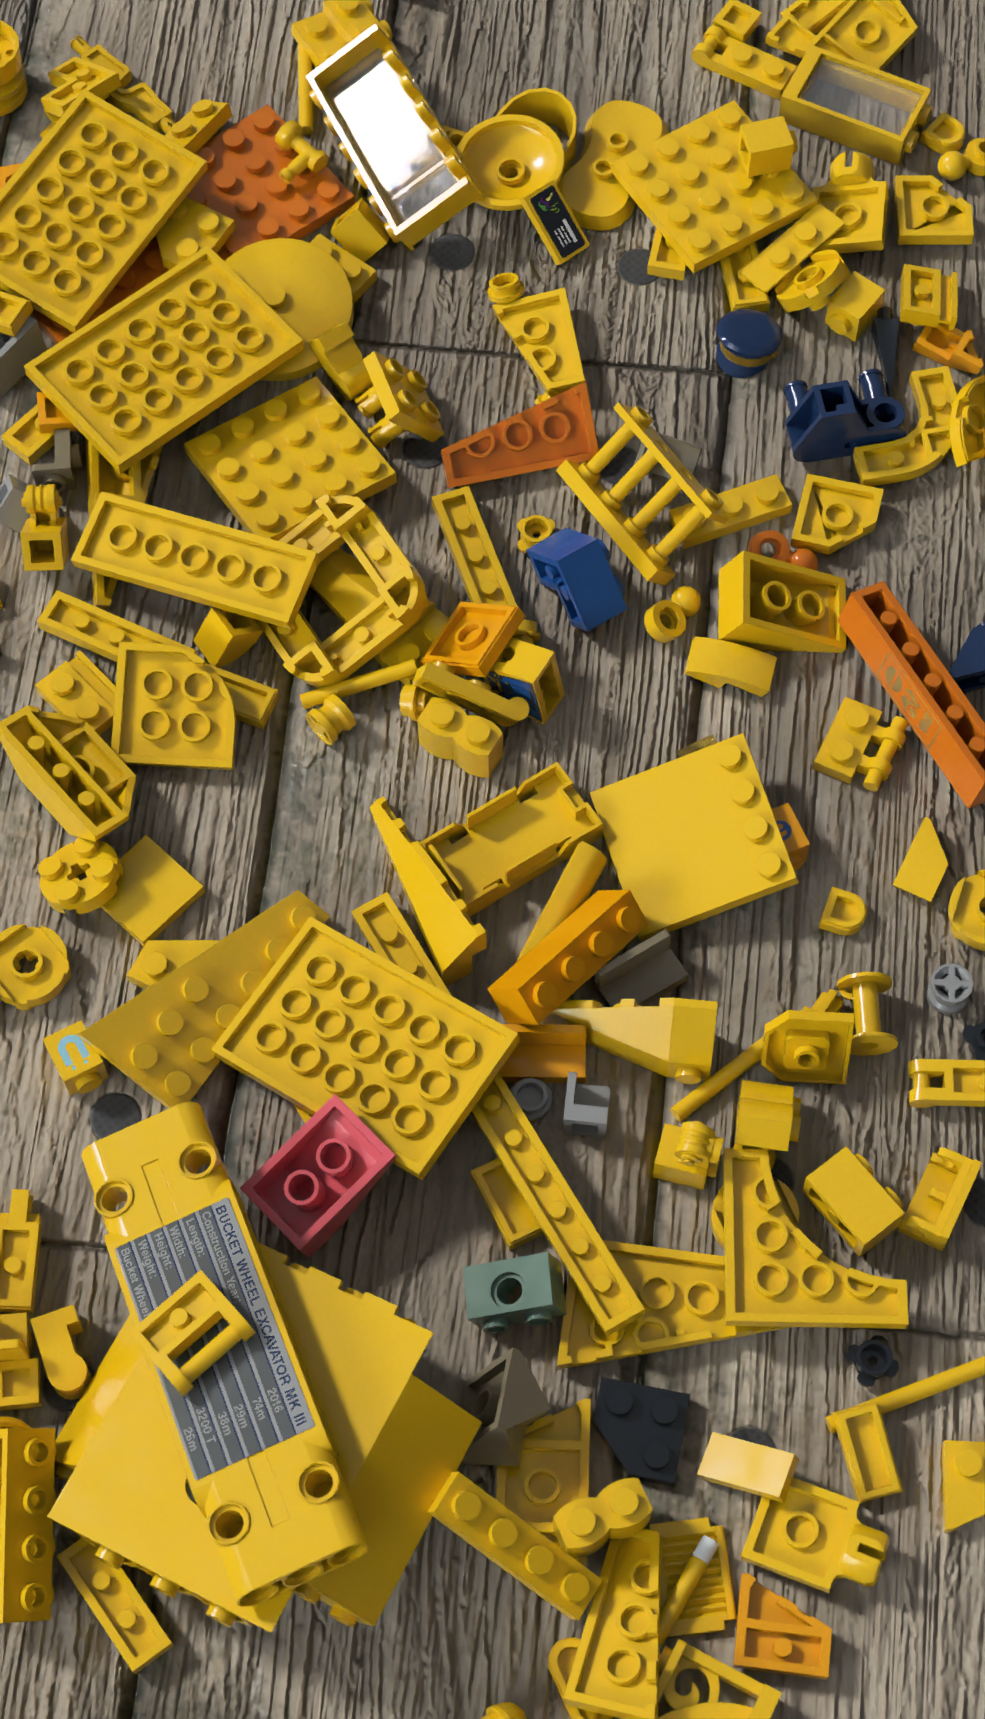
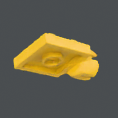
(857, 201)
(815, 1539)

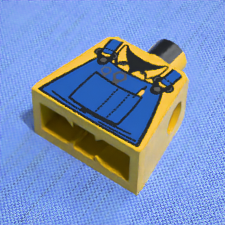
(530, 674)

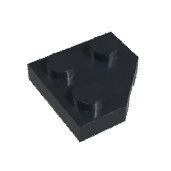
(642, 1428)

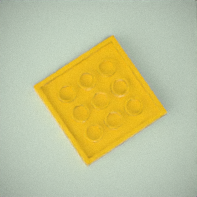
(694, 836)

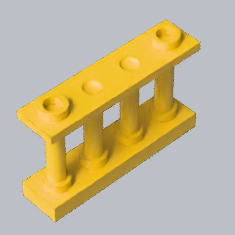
(607, 504)

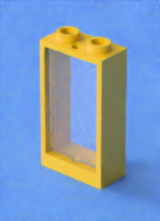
(855, 105)

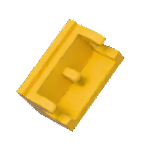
(939, 1197)

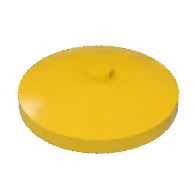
(302, 288)

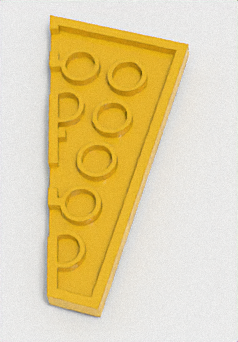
(169, 1028)
(681, 1303)

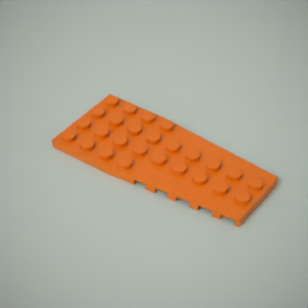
(247, 188)

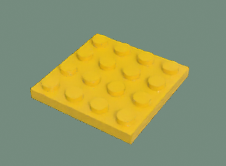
(701, 194)
(286, 457)

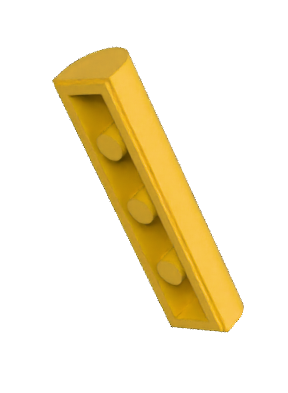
(570, 892)

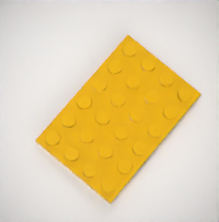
(88, 207)
(164, 358)
(372, 1035)

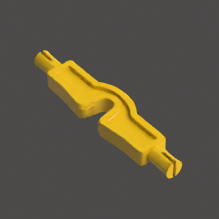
(139, 99)

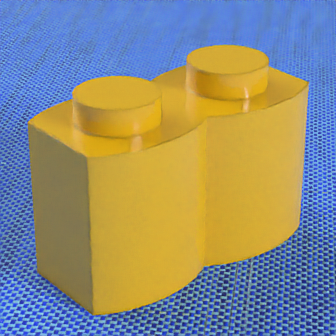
(460, 737)
(767, 1116)
(614, 1514)

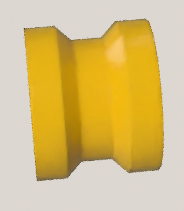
(330, 719)

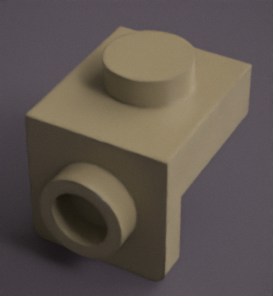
(63, 471)

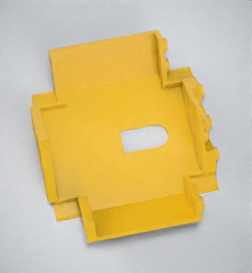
(389, 1431)

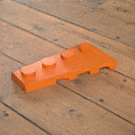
(526, 441)

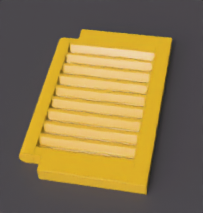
(713, 1596)

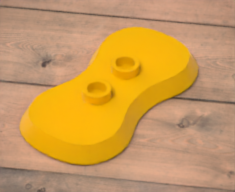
(609, 134)

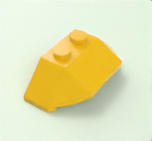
(69, 771)

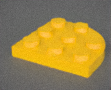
(171, 709)

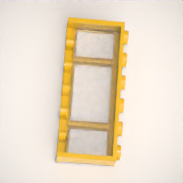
(392, 137)

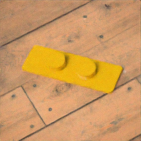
(792, 248)

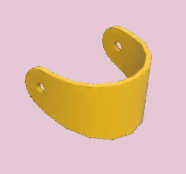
(549, 107)

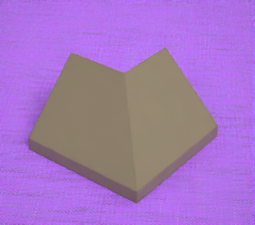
(505, 1402)

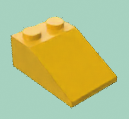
(780, 606)

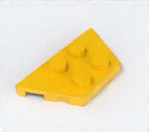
(550, 1469)

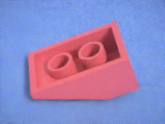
(319, 1176)

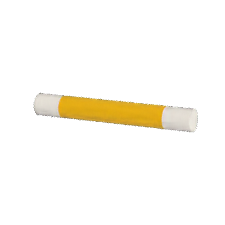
(685, 1585)

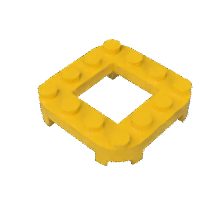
(376, 626)

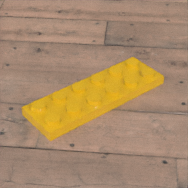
(196, 559)

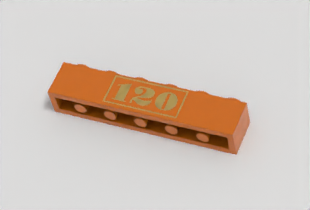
(919, 687)

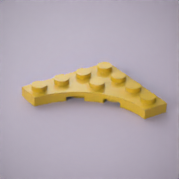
(781, 1275)

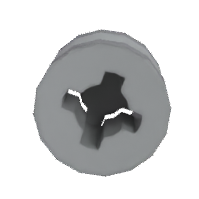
(954, 980)

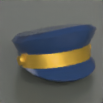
(747, 342)

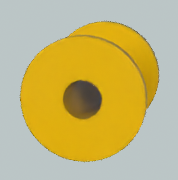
(864, 991)

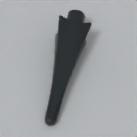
(886, 340)

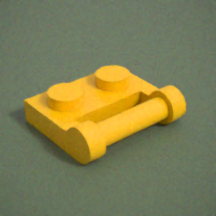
(182, 1322)

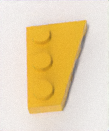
(545, 337)

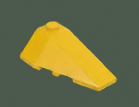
(664, 1038)

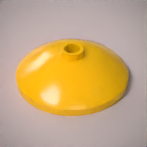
(509, 148)

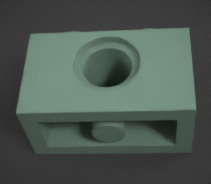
(491, 1283)

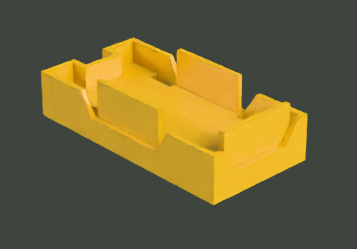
(513, 838)

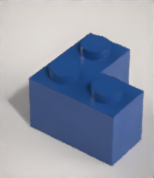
(581, 575)

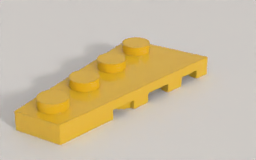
(621, 1638)

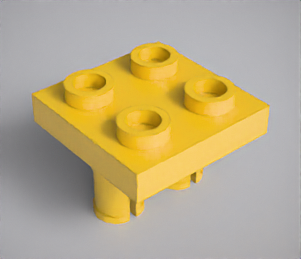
(402, 397)

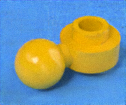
(954, 164)
(667, 618)

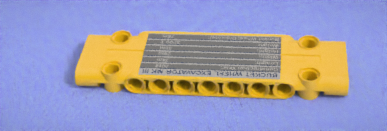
(252, 1421)

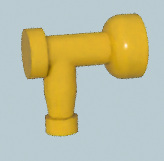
(291, 137)

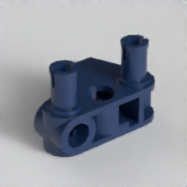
(834, 420)

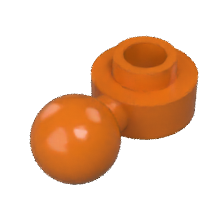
(781, 549)

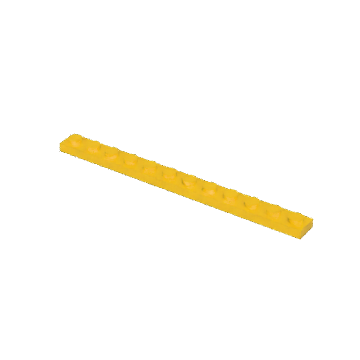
(520, 1148)

